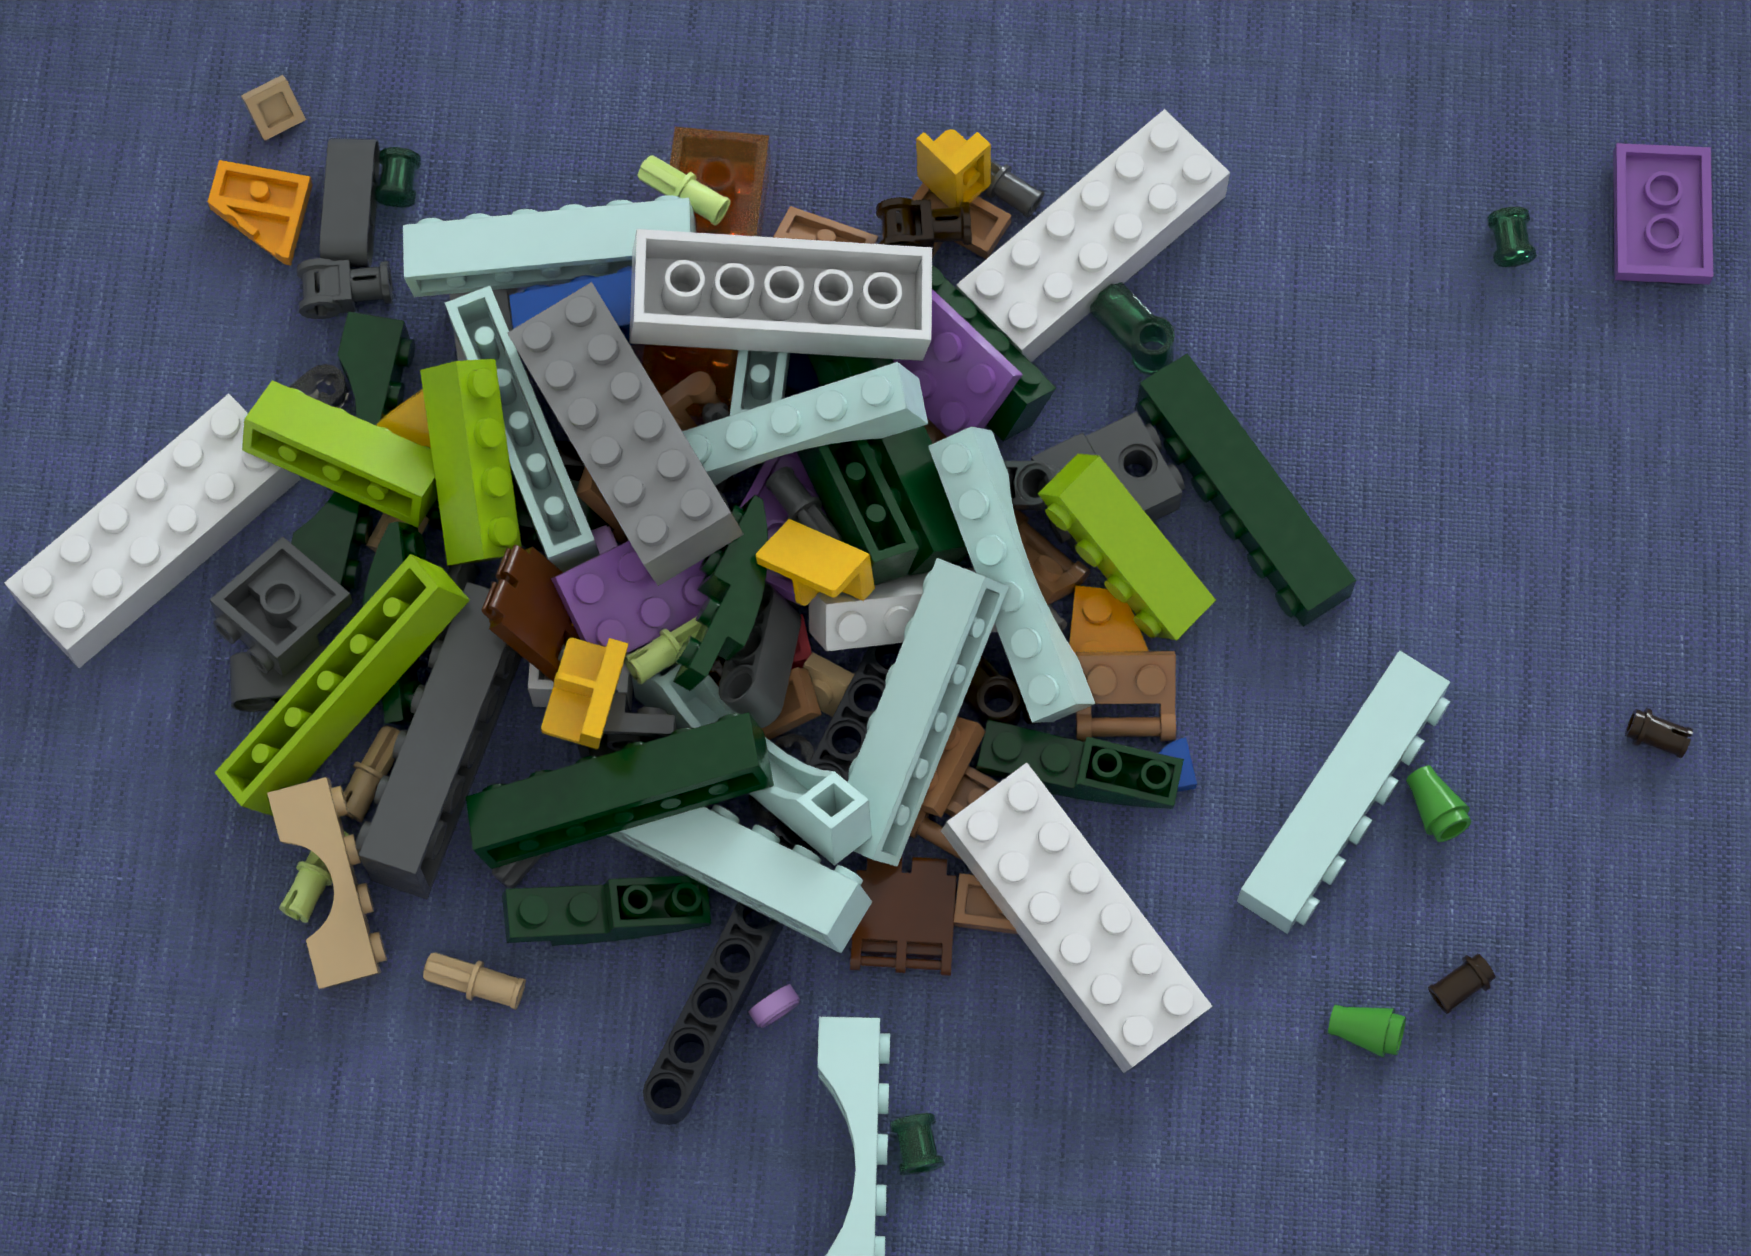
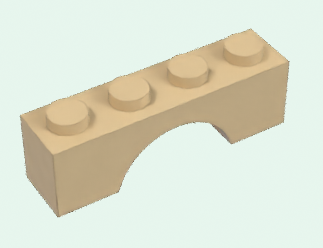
(343, 945)

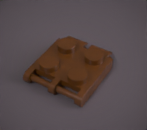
(528, 609)
(906, 917)

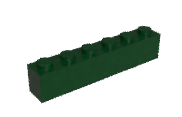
(909, 474)
(1244, 491)
(619, 790)

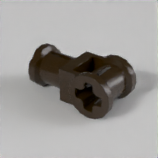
(921, 224)

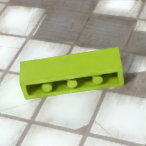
(341, 453)
(470, 460)
(1125, 547)

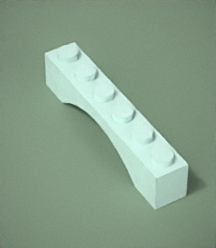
(844, 411)
(984, 511)
(806, 799)
(850, 1071)

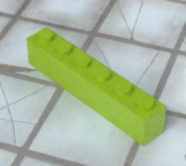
(343, 683)

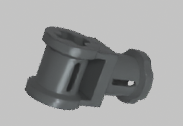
(341, 286)

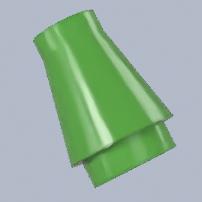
(1439, 806)
(1370, 1028)

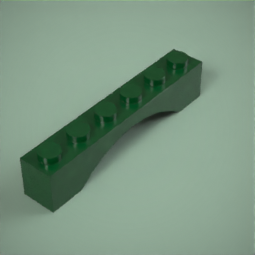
(373, 361)

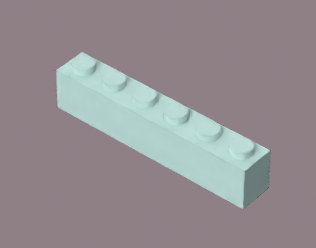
(532, 245)
(530, 445)
(922, 702)
(1343, 793)
(756, 871)

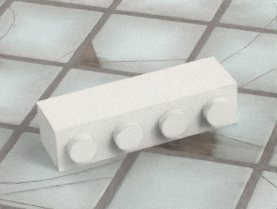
(878, 620)

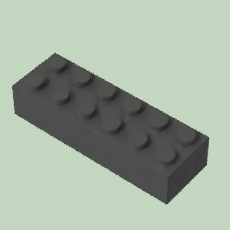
(438, 752)

